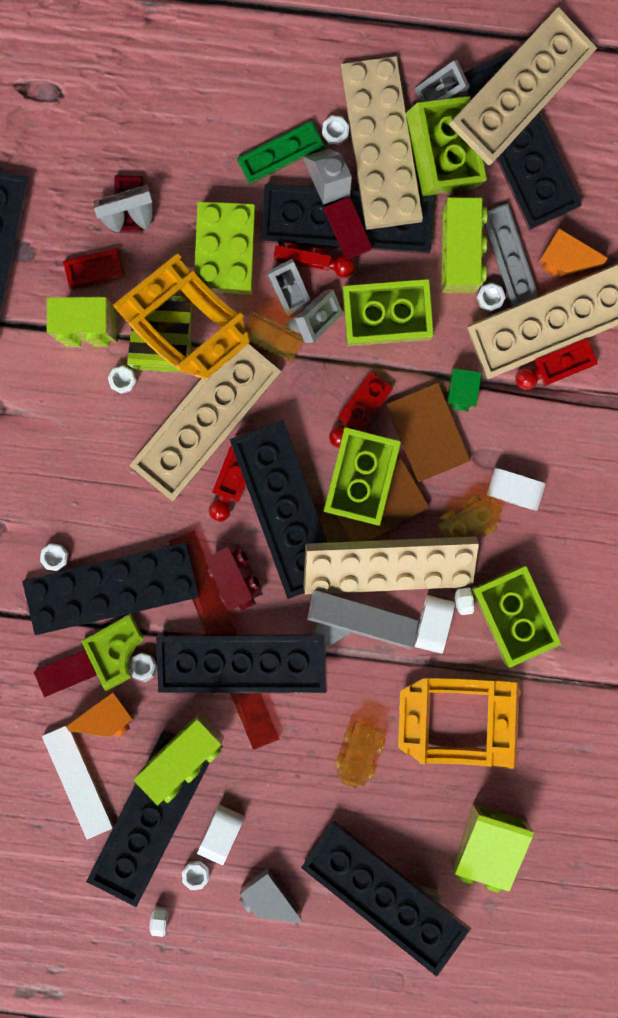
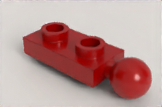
(314, 259)
(557, 365)
(361, 407)
(228, 487)

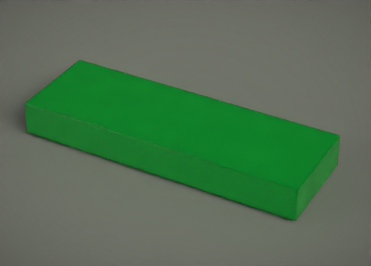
(280, 152)

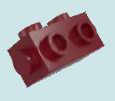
(234, 577)

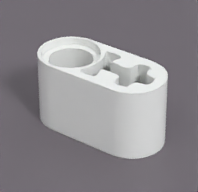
(516, 489)
(434, 624)
(221, 834)

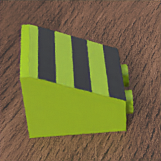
(174, 323)

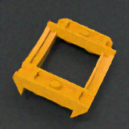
(157, 290)
(501, 724)

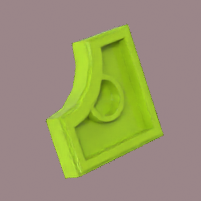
(111, 650)

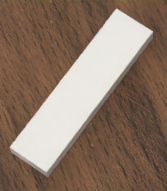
(78, 782)

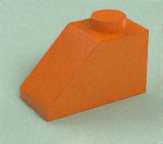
(569, 256)
(103, 719)

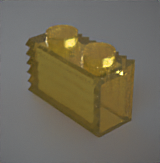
(274, 337)

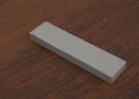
(509, 255)
(362, 619)

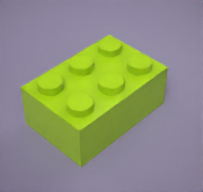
(440, 154)
(463, 245)
(225, 246)
(387, 313)
(82, 320)
(362, 476)
(516, 616)
(180, 759)

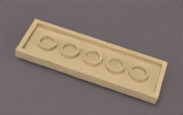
(523, 86)
(381, 143)
(546, 322)
(204, 422)
(390, 565)

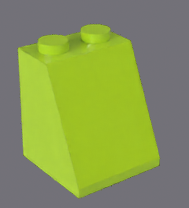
(492, 848)

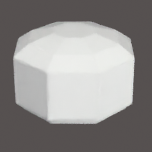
(335, 130)
(491, 297)
(122, 379)
(54, 557)
(464, 601)
(143, 667)
(195, 875)
(158, 921)

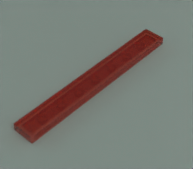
(217, 621)

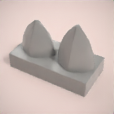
(137, 203)
(316, 317)

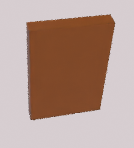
(427, 432)
(402, 503)

